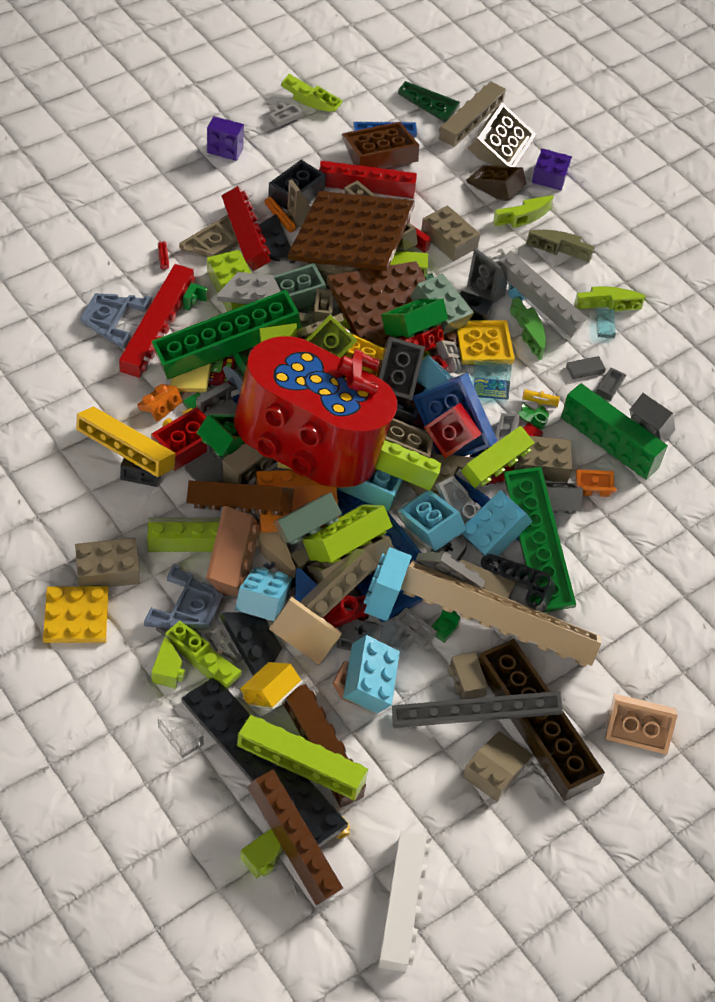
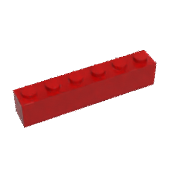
(374, 179)
(246, 228)

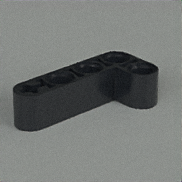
(519, 571)

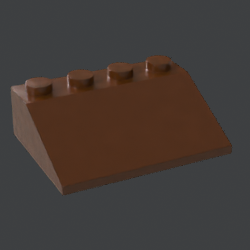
(382, 146)

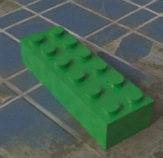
(613, 431)

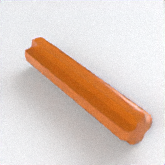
(282, 216)

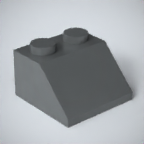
(565, 497)

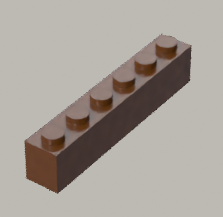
(240, 496)
(313, 727)
(295, 837)

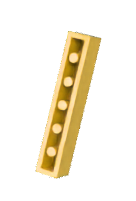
(125, 441)

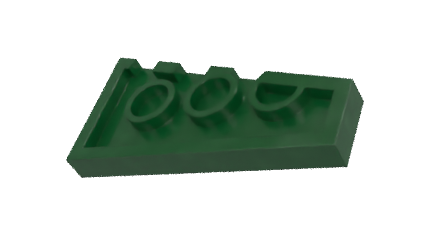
(430, 101)

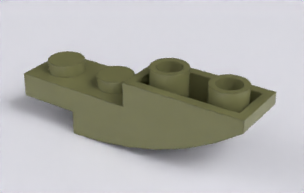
(558, 241)

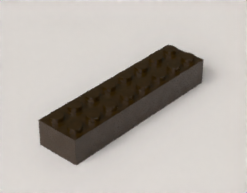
(549, 737)

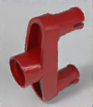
(353, 368)
(340, 615)

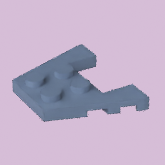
(106, 311)
(195, 606)

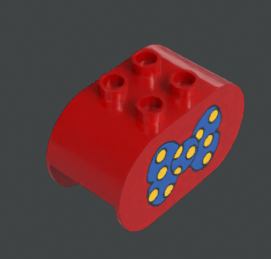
(306, 415)

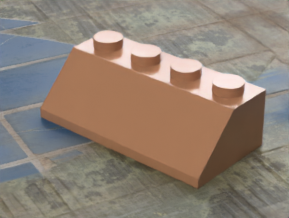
(232, 551)

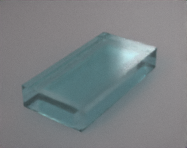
(605, 323)

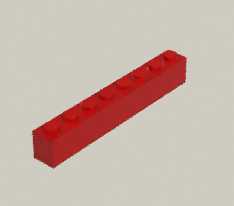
(156, 321)

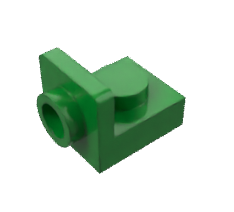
(193, 294)
(446, 625)

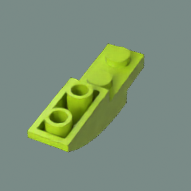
(312, 97)
(524, 214)
(610, 297)
(201, 656)

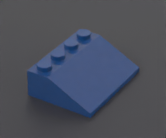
(446, 395)

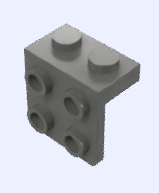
(217, 401)
(206, 467)

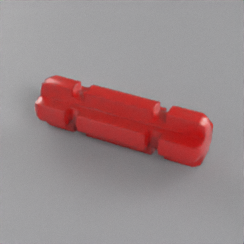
(163, 255)

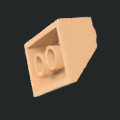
(640, 723)

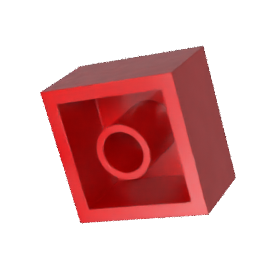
(452, 430)

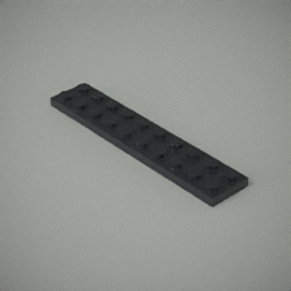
(223, 719)

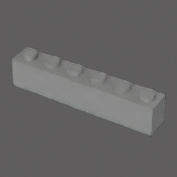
(542, 294)

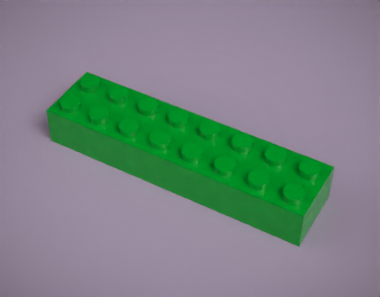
(223, 334)

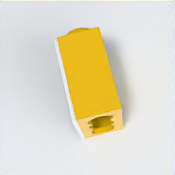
(271, 685)

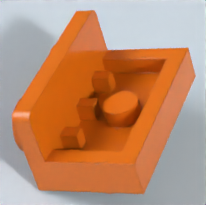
(160, 401)
(595, 482)

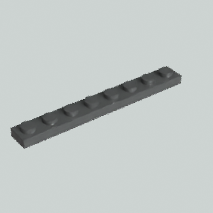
(477, 709)

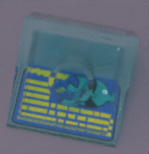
(491, 379)

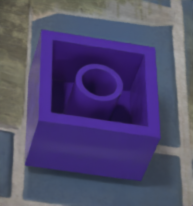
(225, 138)
(551, 169)

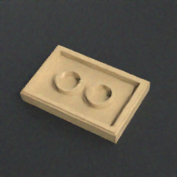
(305, 630)

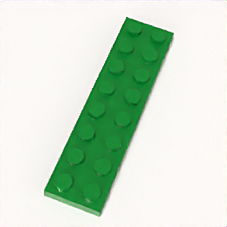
(541, 540)

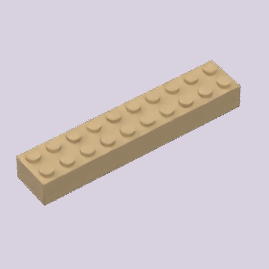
(501, 613)

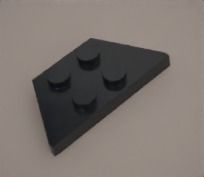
(275, 239)
(252, 638)

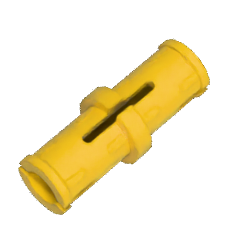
(552, 400)

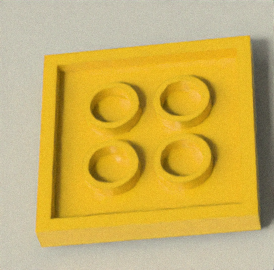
(485, 341)
(76, 614)

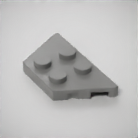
(248, 288)

